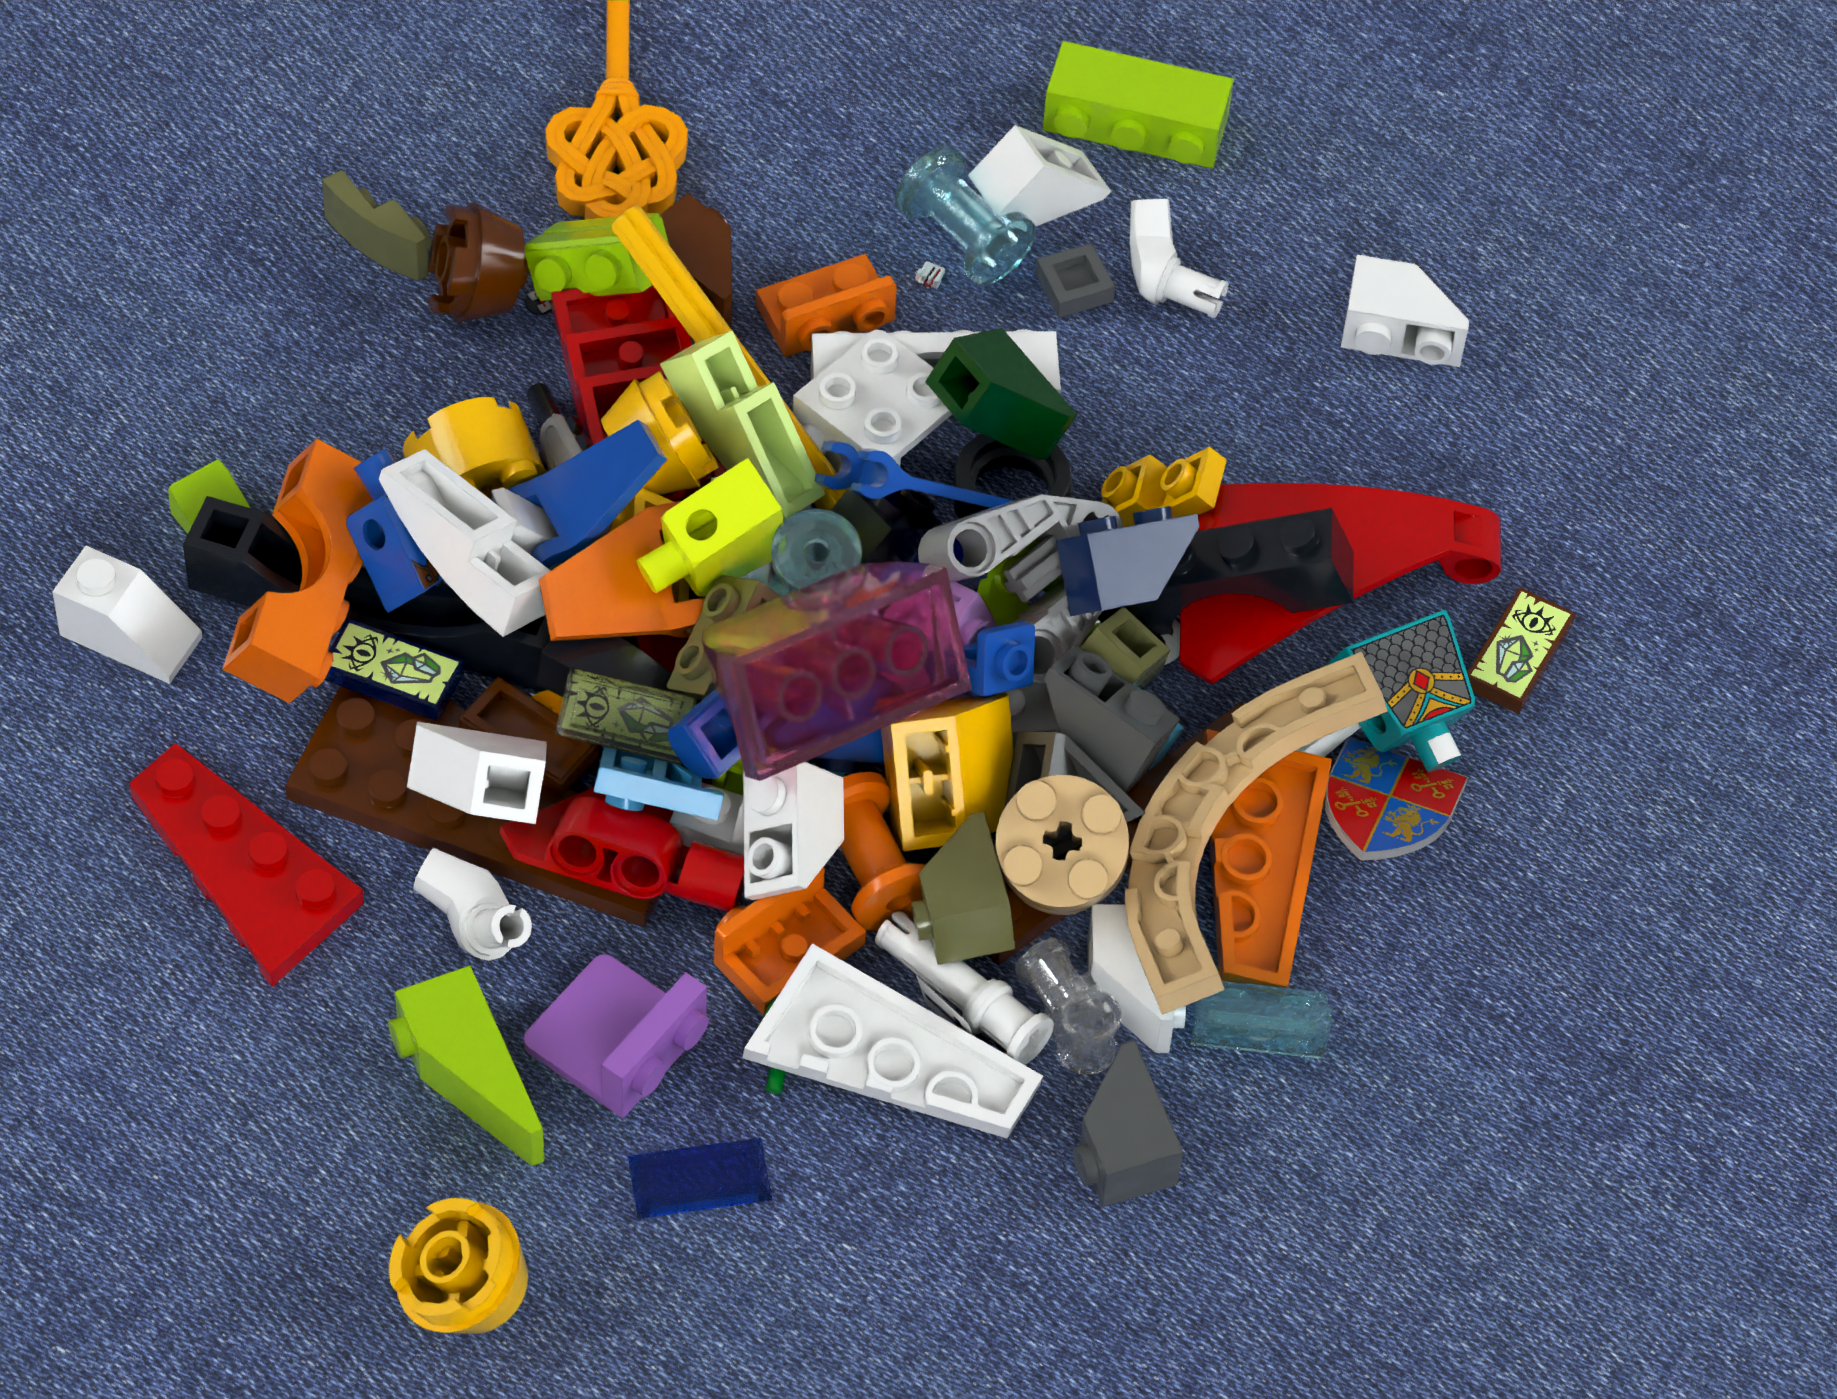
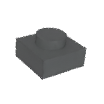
(1075, 280)

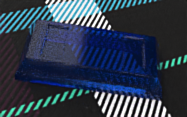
(699, 1178)

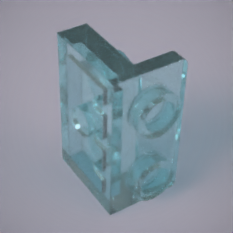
(1263, 1020)

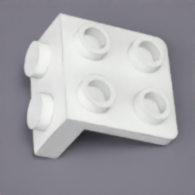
(871, 400)

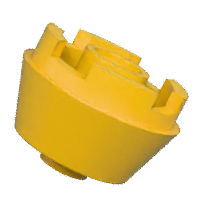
(670, 423)
(460, 1268)

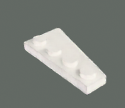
(880, 1044)

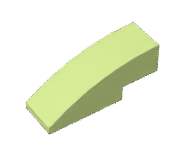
(743, 419)

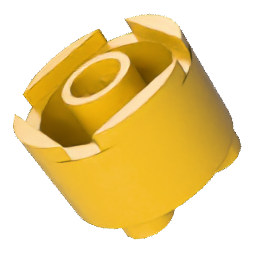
(481, 444)

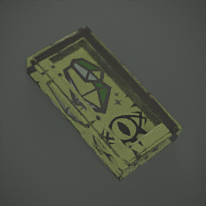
(621, 714)

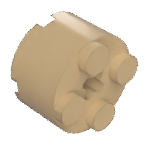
(1040, 813)

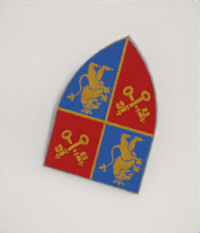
(1388, 801)

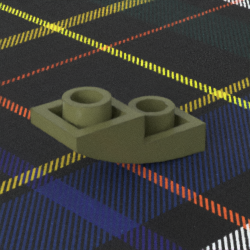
(378, 232)

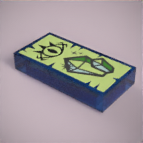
(394, 669)

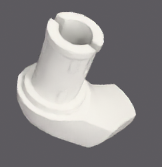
(1157, 266)
(474, 905)

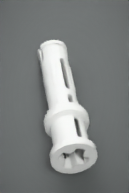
(984, 1003)

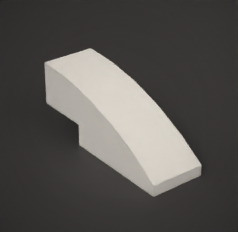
(466, 541)

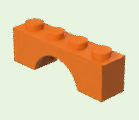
(286, 636)

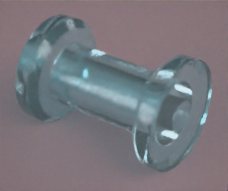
(938, 190)
(811, 548)

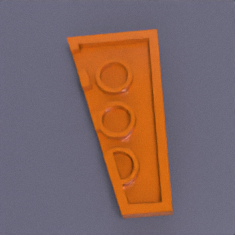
(1264, 866)

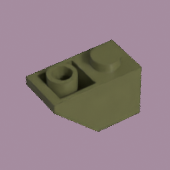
(1128, 648)

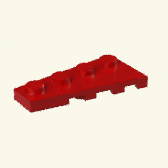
(258, 875)

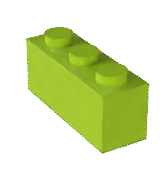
(1137, 104)

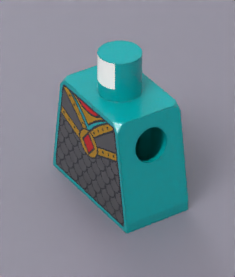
(1421, 686)

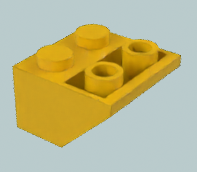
(947, 767)

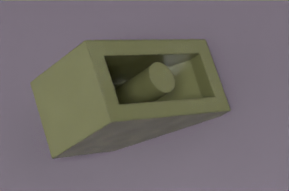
(964, 897)

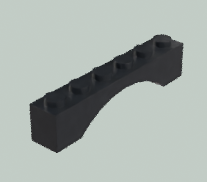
(247, 552)

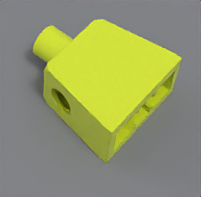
(715, 533)

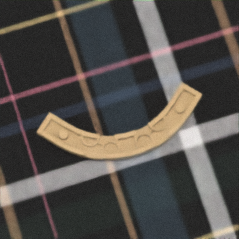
(1196, 796)

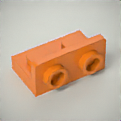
(827, 300)

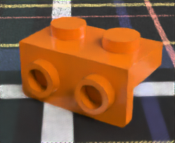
(769, 938)

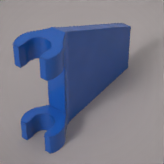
(885, 477)
(592, 489)

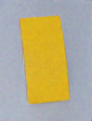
(1148, 484)

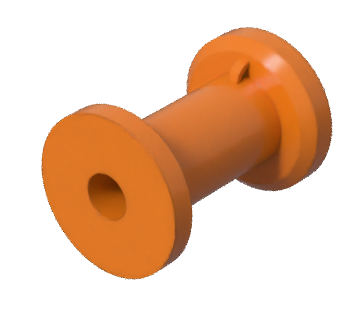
(874, 856)

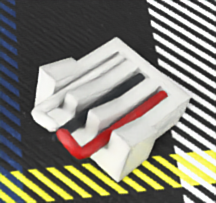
(930, 275)

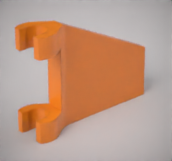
(605, 593)

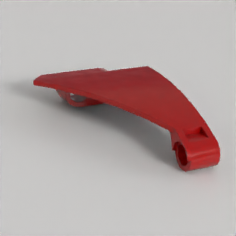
(1389, 537)
(626, 852)

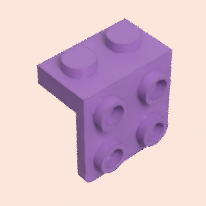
(618, 1032)

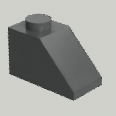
(1126, 1135)

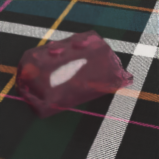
(836, 661)

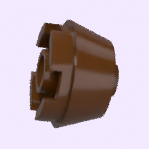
(476, 263)

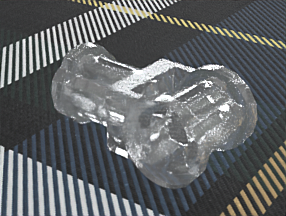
(1080, 1010)

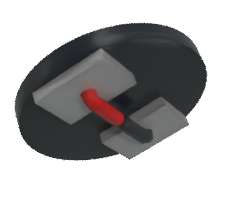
(536, 306)

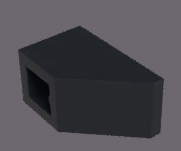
(888, 523)

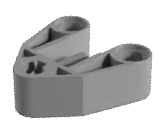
(1001, 534)

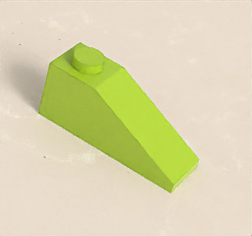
(465, 1059)

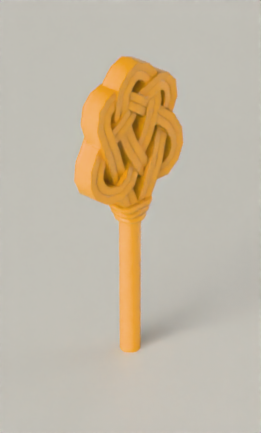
(599, 143)

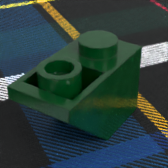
(1001, 393)

